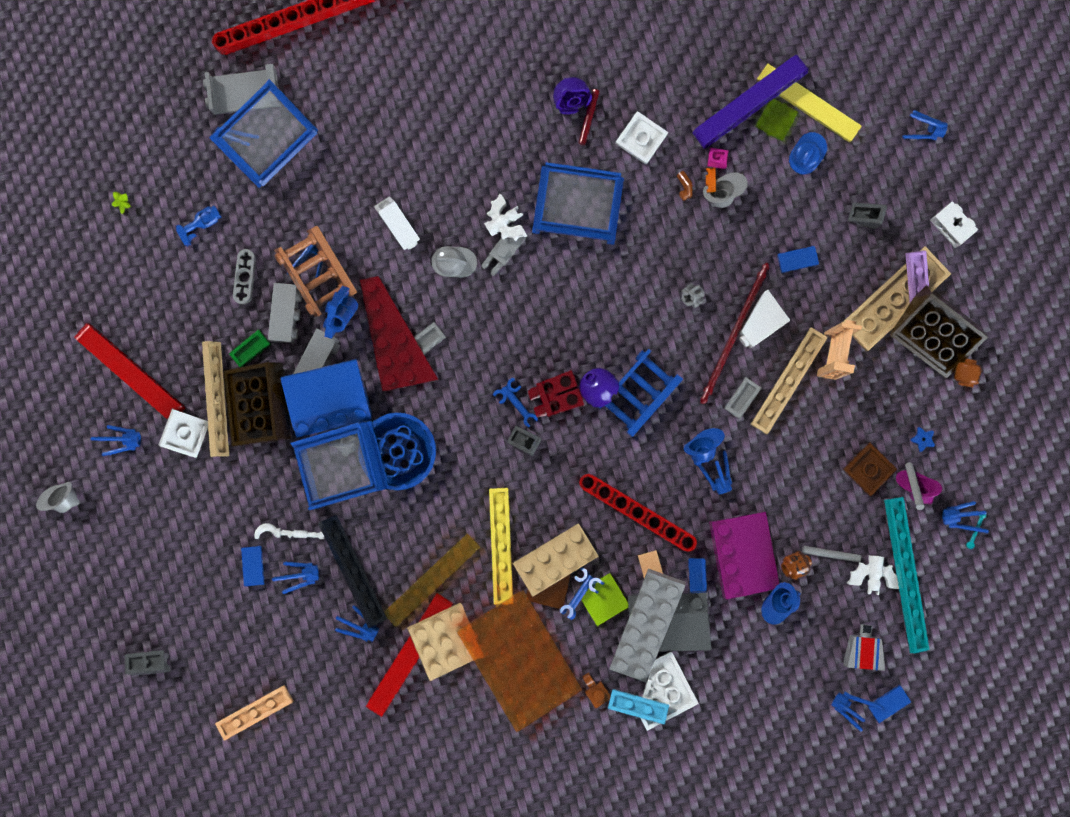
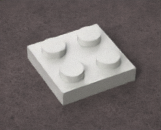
(641, 138)
(184, 433)

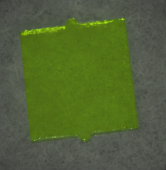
(776, 119)

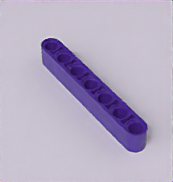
(750, 101)

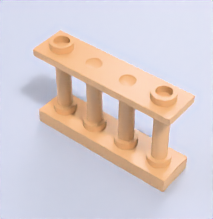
(837, 361)

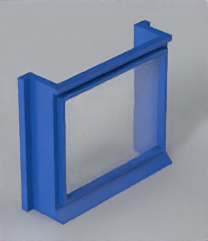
(264, 134)
(578, 202)
(340, 464)

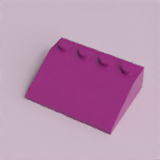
(744, 555)

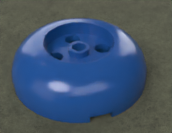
(420, 459)

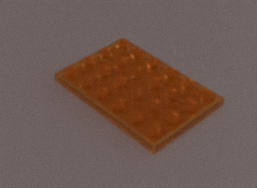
(519, 660)

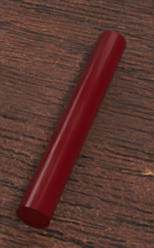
(588, 117)

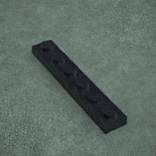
(352, 571)

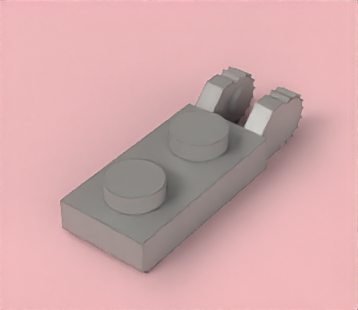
(503, 252)

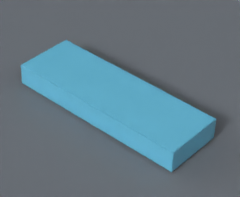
(638, 706)

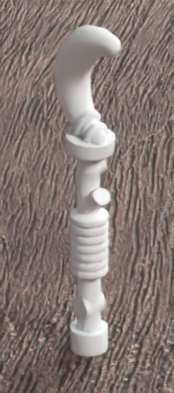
(278, 532)

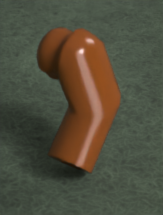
(687, 186)

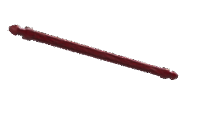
(708, 390)

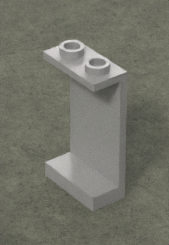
(232, 91)

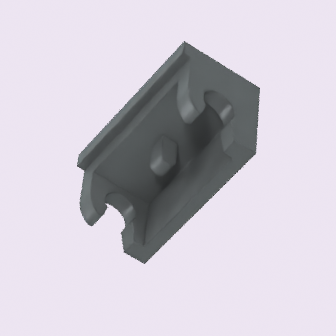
(146, 663)

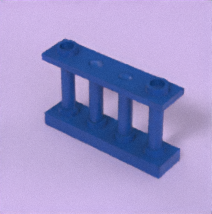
(658, 396)

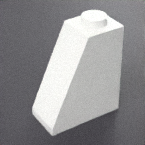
(397, 223)
(763, 321)

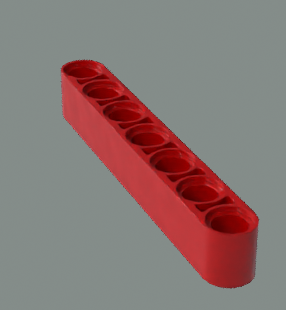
(128, 370)
(647, 514)
(402, 664)

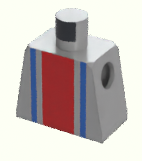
(864, 650)

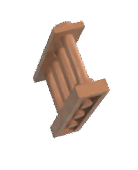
(325, 255)

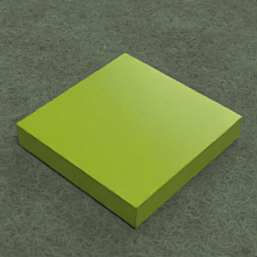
(607, 602)

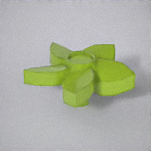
(121, 201)

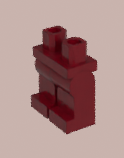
(551, 396)

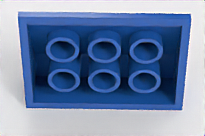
(326, 398)

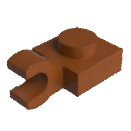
(596, 692)

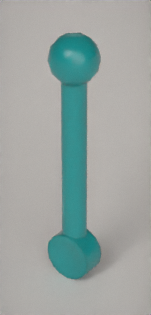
(970, 544)

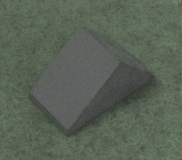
(867, 214)
(524, 440)

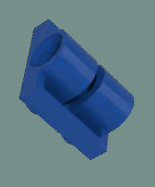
(339, 312)

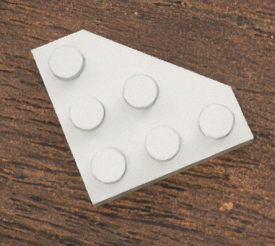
(669, 686)

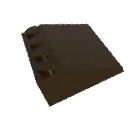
(937, 332)
(256, 404)

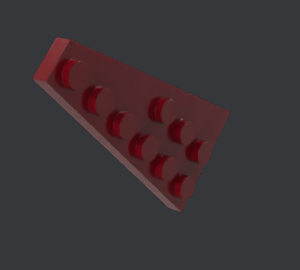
(395, 348)

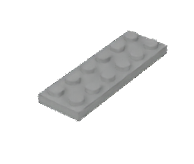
(647, 625)

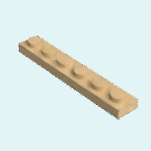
(788, 381)
(215, 399)

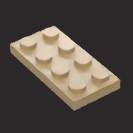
(555, 560)

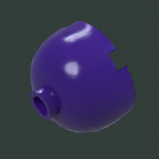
(571, 94)
(598, 387)

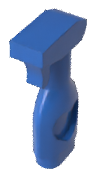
(203, 219)

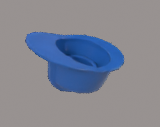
(808, 153)
(704, 445)
(780, 603)

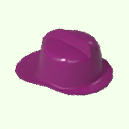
(928, 487)

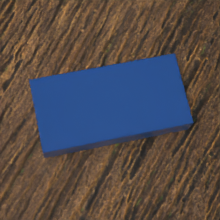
(797, 259)
(252, 566)
(891, 702)

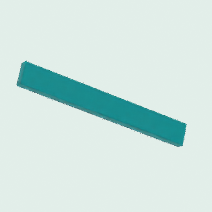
(906, 575)

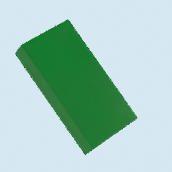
(250, 349)

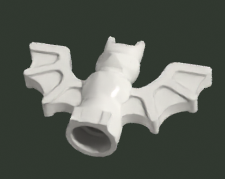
(501, 222)
(875, 571)

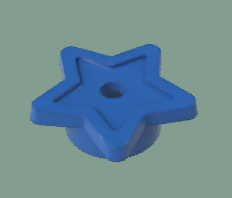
(917, 439)

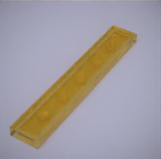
(431, 580)

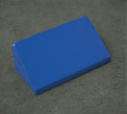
(697, 574)

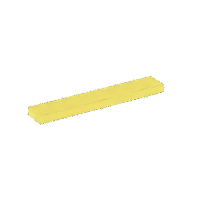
(817, 108)
(500, 544)

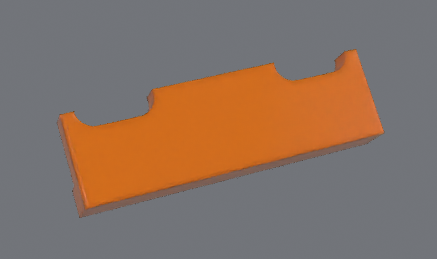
(711, 179)

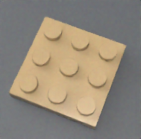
(439, 643)

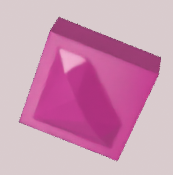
(717, 158)

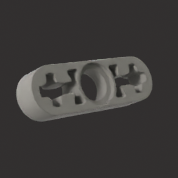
(250, 263)

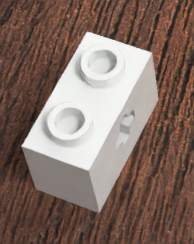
(954, 234)

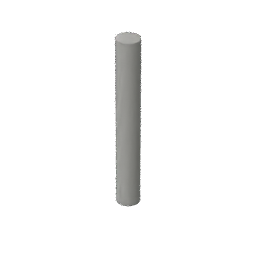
(914, 486)
(831, 554)

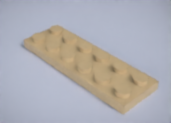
(889, 302)

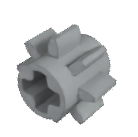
(693, 295)

